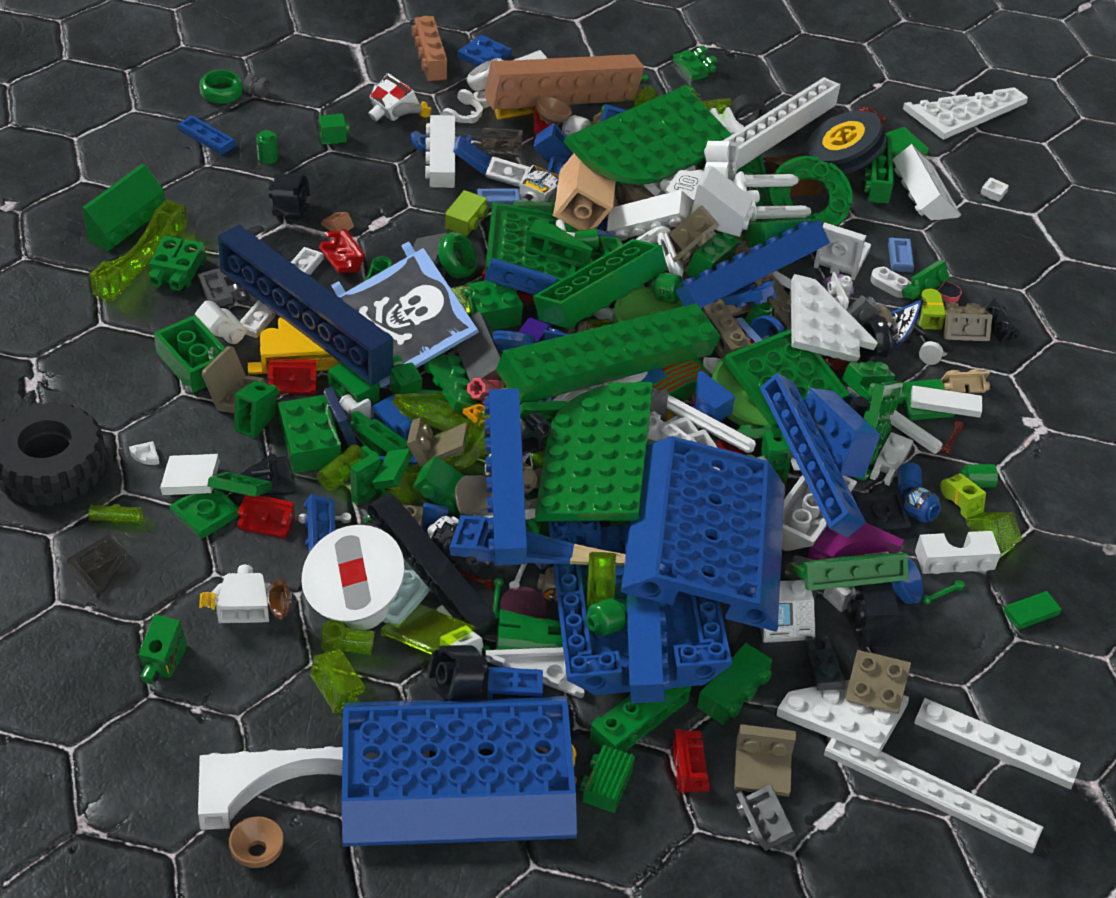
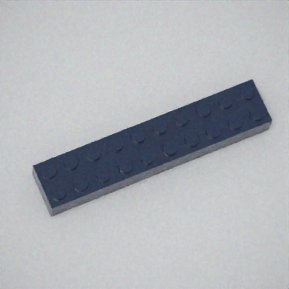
(306, 305)

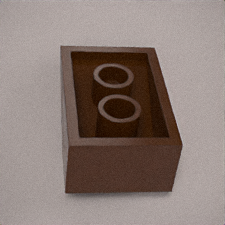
(804, 186)

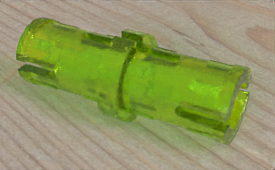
(115, 514)

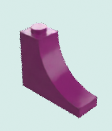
(863, 541)

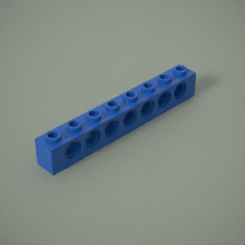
(812, 456)

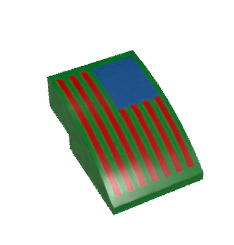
(677, 378)

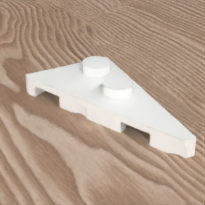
(546, 659)

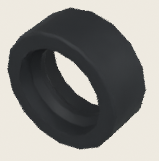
(746, 101)

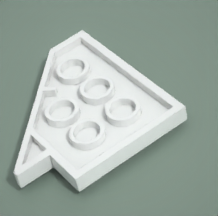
(823, 324)
(838, 719)

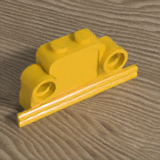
(289, 344)

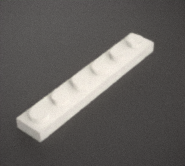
(997, 743)

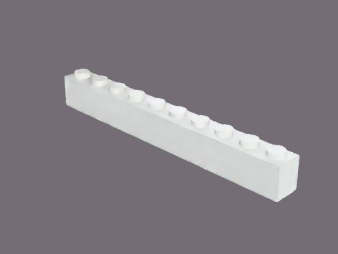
(784, 120)

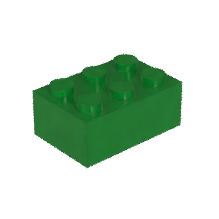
(187, 350)
(308, 433)

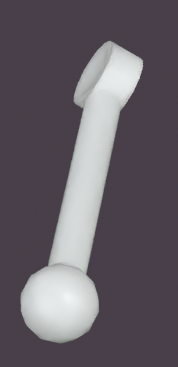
(345, 518)
(515, 583)

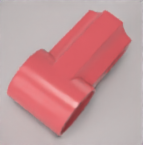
(480, 387)

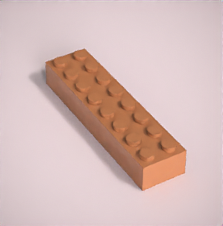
(567, 79)

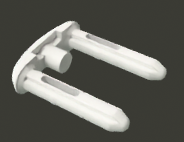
(771, 180)
(661, 236)

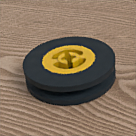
(859, 129)

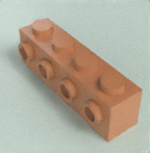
(430, 48)

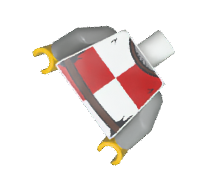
(395, 100)

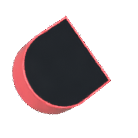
(949, 292)

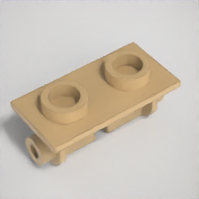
(974, 379)

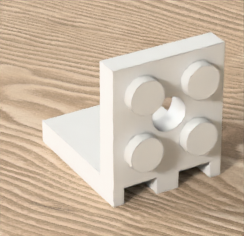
(845, 251)

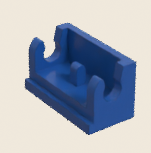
(515, 681)

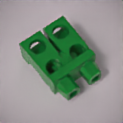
(176, 264)

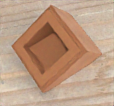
(338, 221)

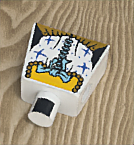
(539, 185)

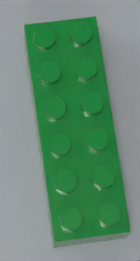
(600, 283)

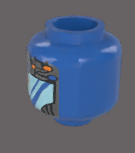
(922, 505)

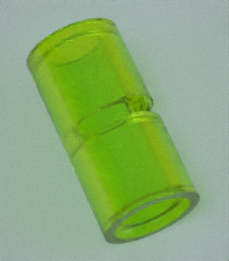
(338, 470)

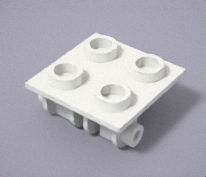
(840, 289)

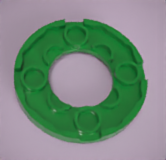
(827, 174)

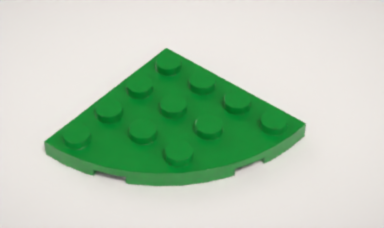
(884, 401)

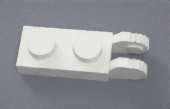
(891, 457)

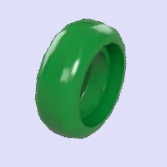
(221, 77)
(449, 260)

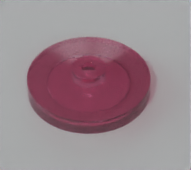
(524, 601)

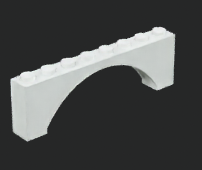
(236, 778)

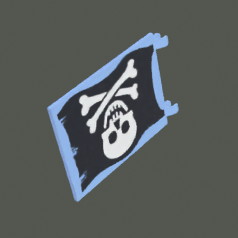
(413, 307)

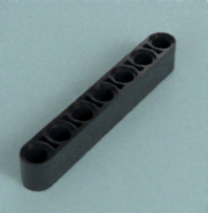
(431, 564)

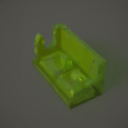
(336, 679)

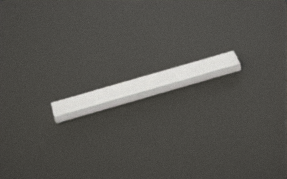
(938, 794)

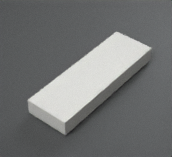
(946, 401)

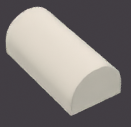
(506, 171)

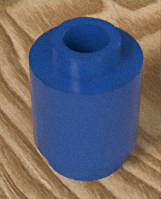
(908, 477)

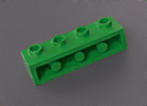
(880, 175)
(630, 721)

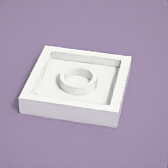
(189, 474)

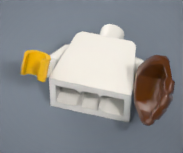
(246, 597)

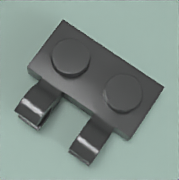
(216, 290)

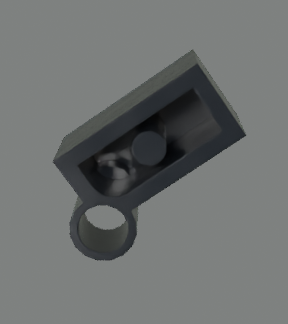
(532, 433)

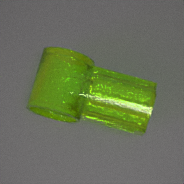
(336, 636)

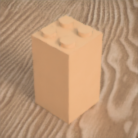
(582, 195)

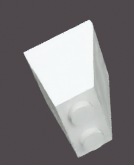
(724, 202)

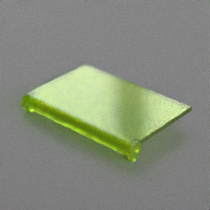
(427, 629)

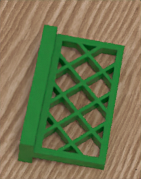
(852, 570)

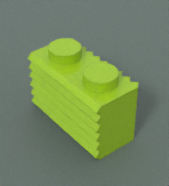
(466, 213)

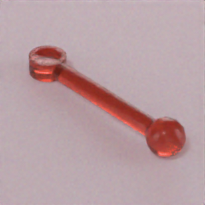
(958, 426)
(489, 583)

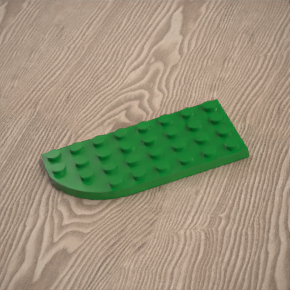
(649, 139)
(597, 455)

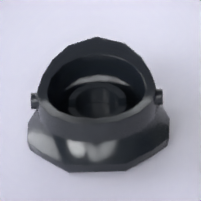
(881, 332)

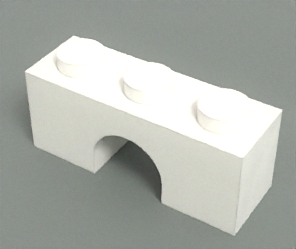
(938, 556)

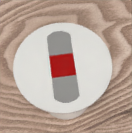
(354, 575)

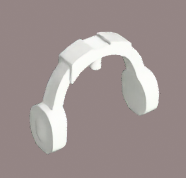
(467, 98)

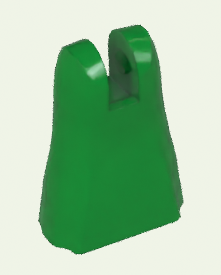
(526, 632)

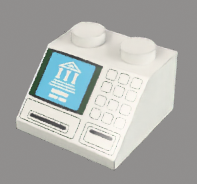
(795, 614)

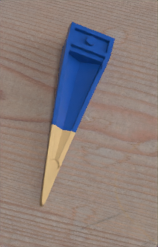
(472, 540)

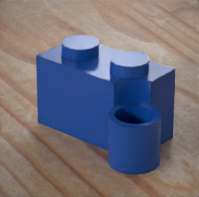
(391, 417)

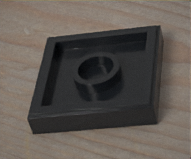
(884, 511)

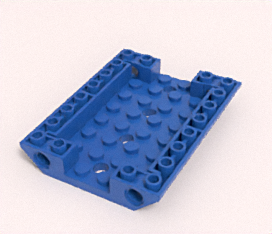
(670, 540)
(601, 664)
(458, 790)

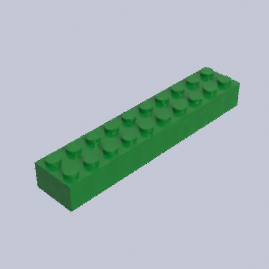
(607, 353)

